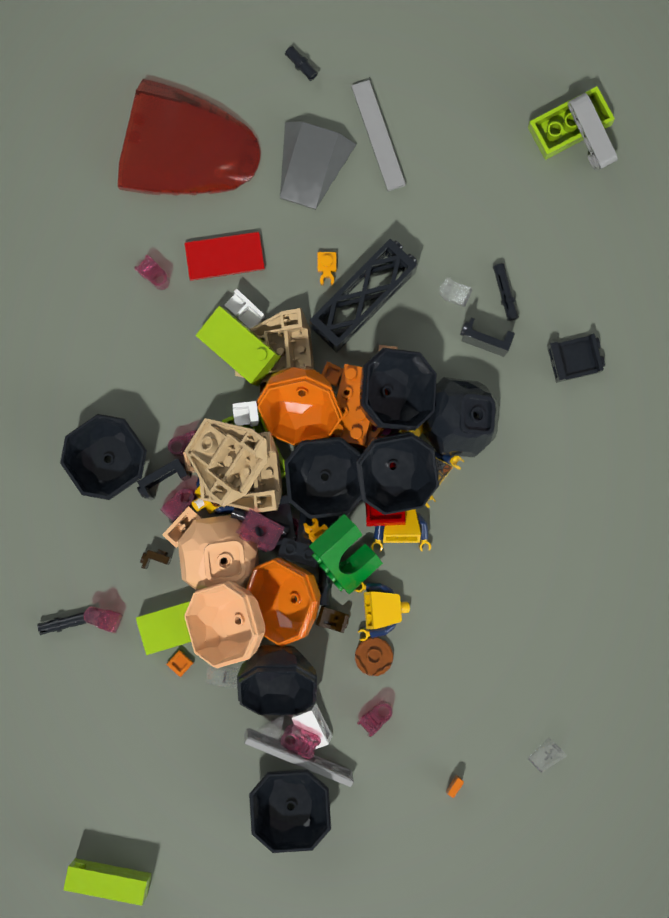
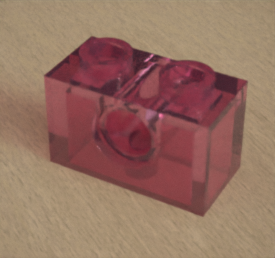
(271, 530)

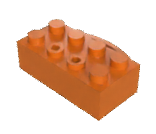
(354, 425)

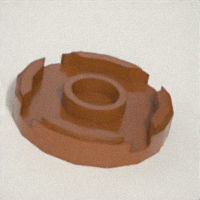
(374, 656)

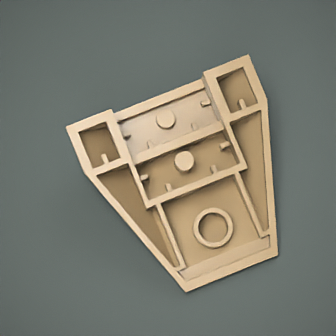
(289, 337)
(226, 459)
(266, 489)

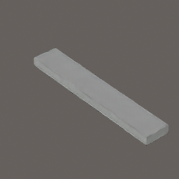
(378, 135)
(316, 764)

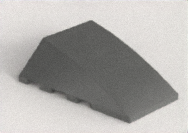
(311, 162)

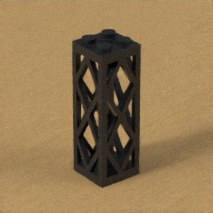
(400, 260)

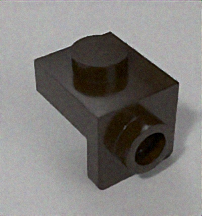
(160, 556)
(332, 619)

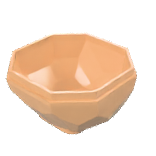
(206, 544)
(216, 625)

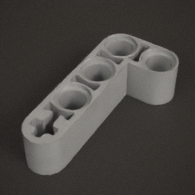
(592, 131)

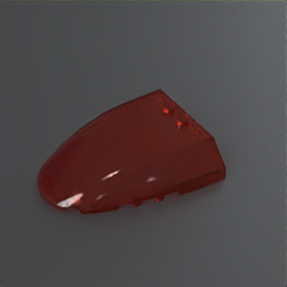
(184, 145)

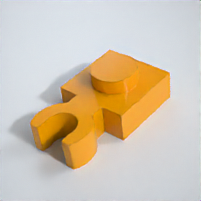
(326, 264)
(314, 531)

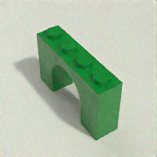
(330, 547)

